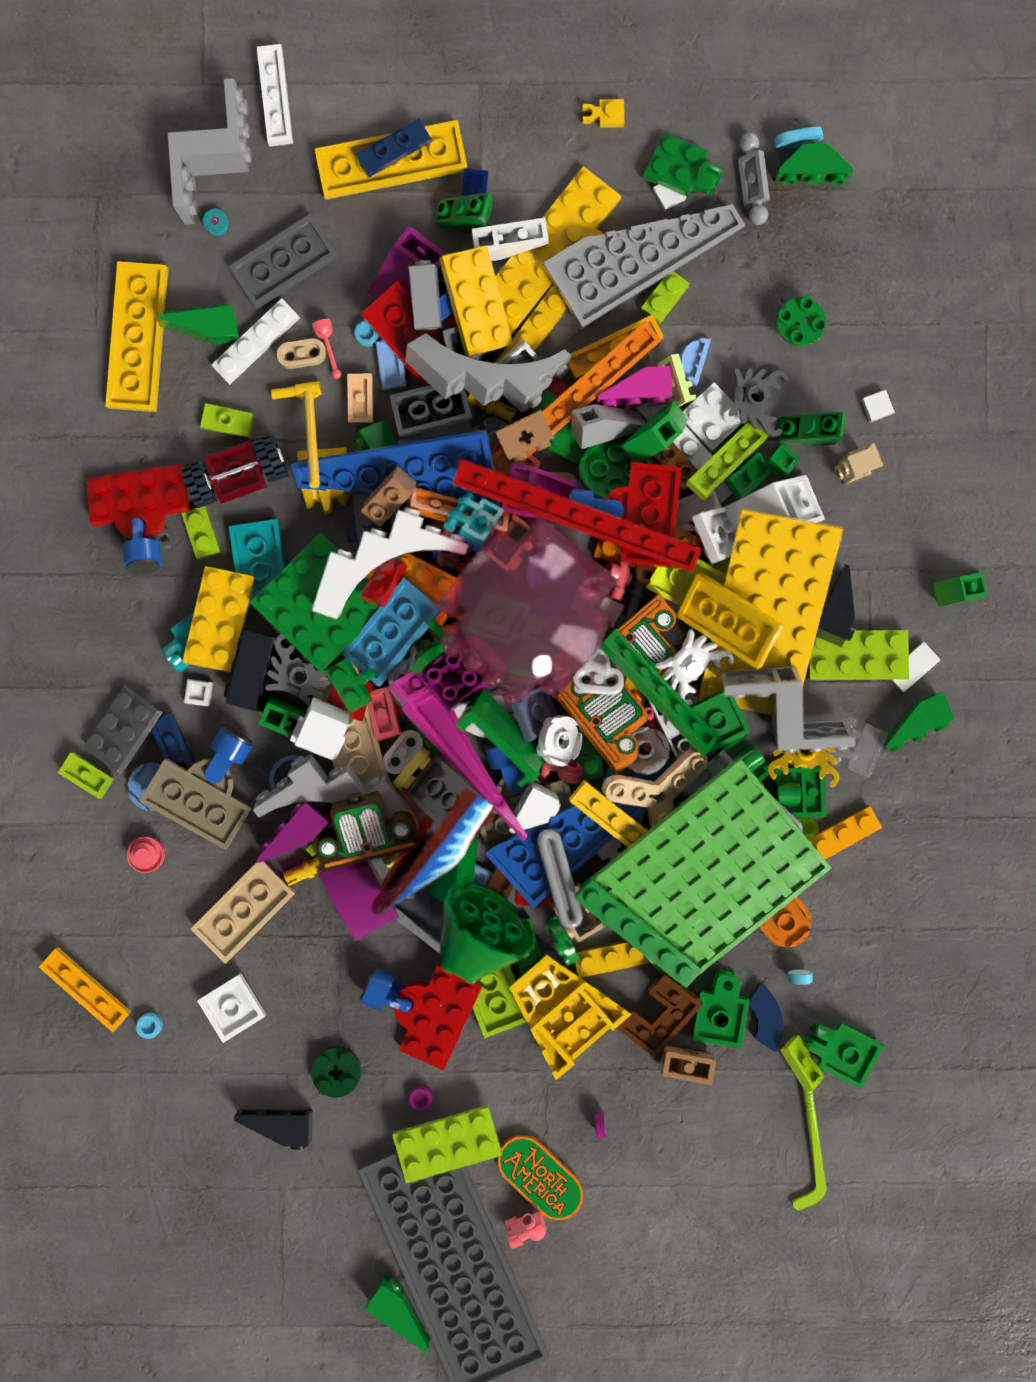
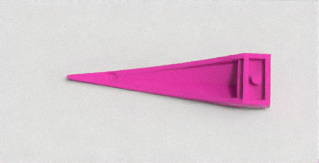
(454, 744)

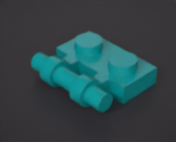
(480, 523)

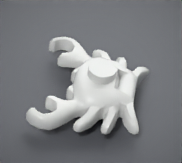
(691, 663)

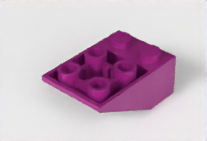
(405, 252)
(451, 681)
(306, 825)

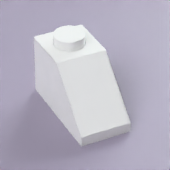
(536, 806)

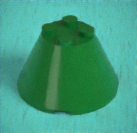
(481, 933)

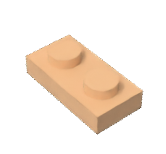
(360, 398)

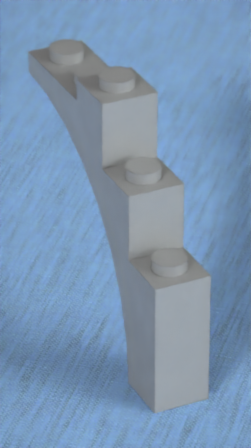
(486, 381)
(311, 783)

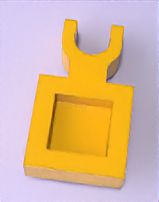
(609, 113)

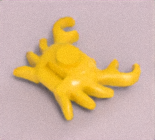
(806, 759)

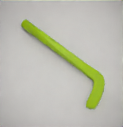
(820, 1185)

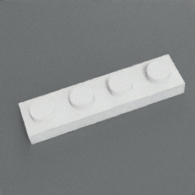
(275, 95)
(255, 341)

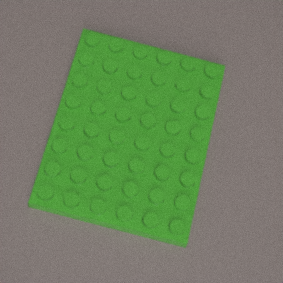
(715, 866)

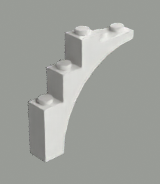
(345, 573)

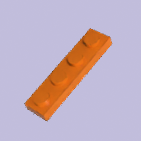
(438, 507)

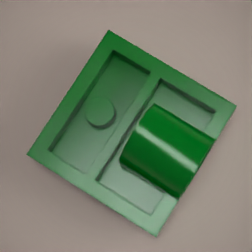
(748, 754)
(801, 791)

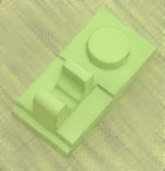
(679, 385)

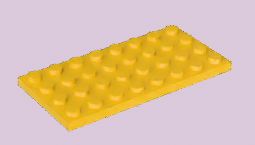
(785, 572)

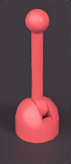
(323, 329)

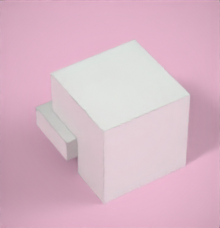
(321, 729)

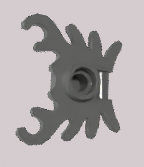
(752, 398)
(295, 675)

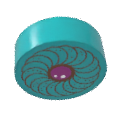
(215, 222)

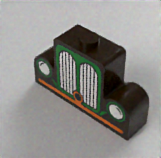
(364, 832)

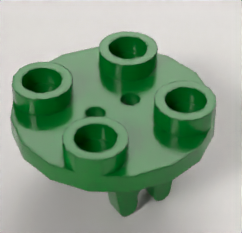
(794, 312)

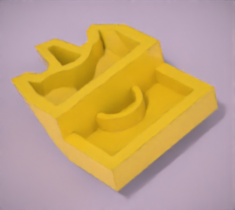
(324, 497)

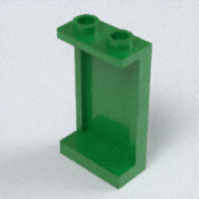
(504, 733)

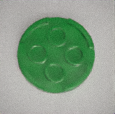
(605, 468)

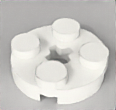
(552, 730)

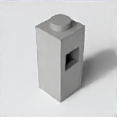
(425, 296)

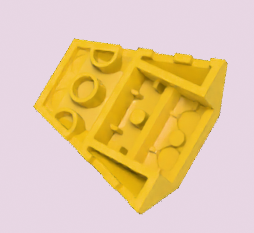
(563, 1012)

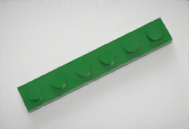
(659, 692)
(637, 932)

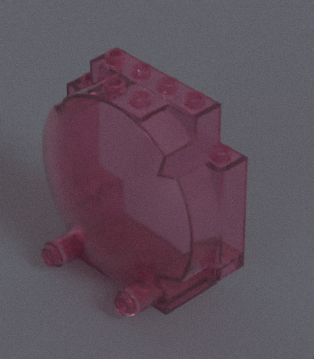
(527, 611)

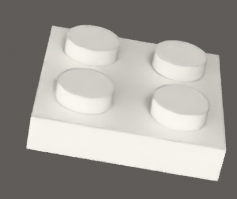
(710, 419)
(231, 1007)

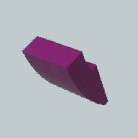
(352, 893)

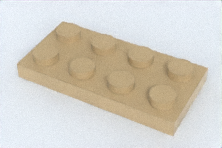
(243, 910)

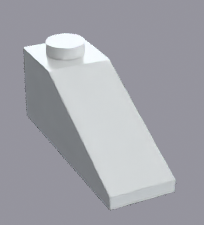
(511, 238)

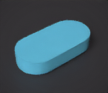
(798, 137)

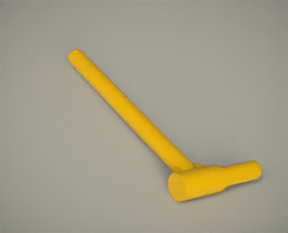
(306, 392)

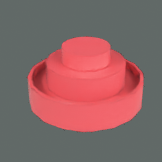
(145, 854)

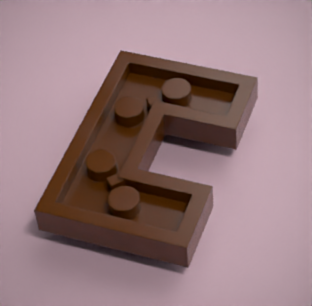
(678, 1010)

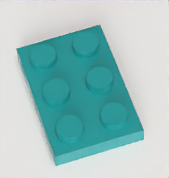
(258, 551)

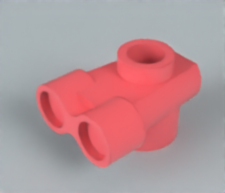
(624, 577)
(526, 1227)

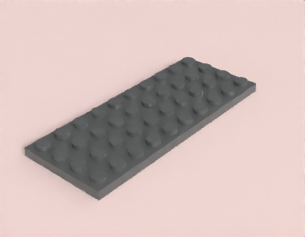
(455, 1271)

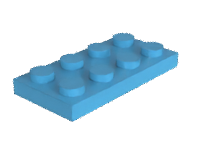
(392, 631)

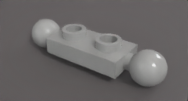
(753, 178)

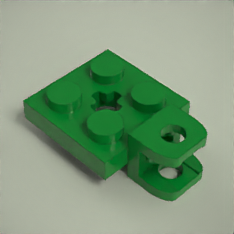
(723, 1000)

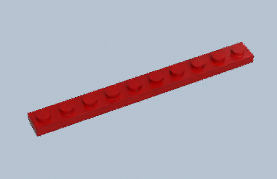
(576, 515)

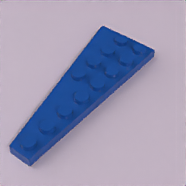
(428, 462)
(581, 839)

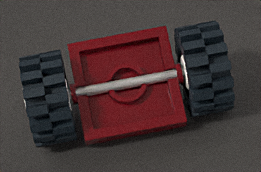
(234, 472)

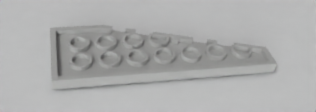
(617, 265)

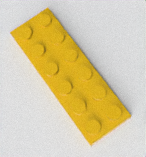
(344, 175)
(136, 337)

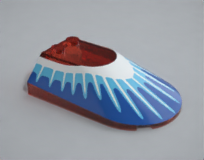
(438, 852)

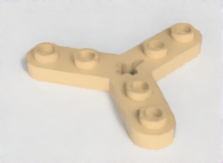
(670, 784)

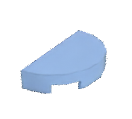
(693, 359)

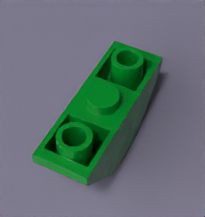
(814, 165)
(464, 212)
(812, 428)
(656, 433)

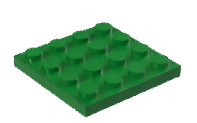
(290, 600)

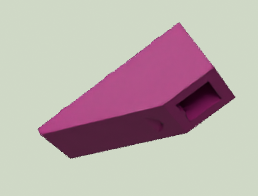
(645, 386)

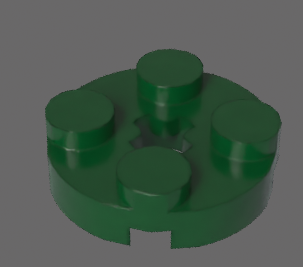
(327, 1083)

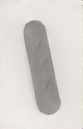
(559, 878)

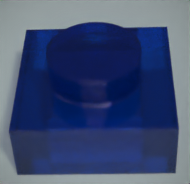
(474, 182)

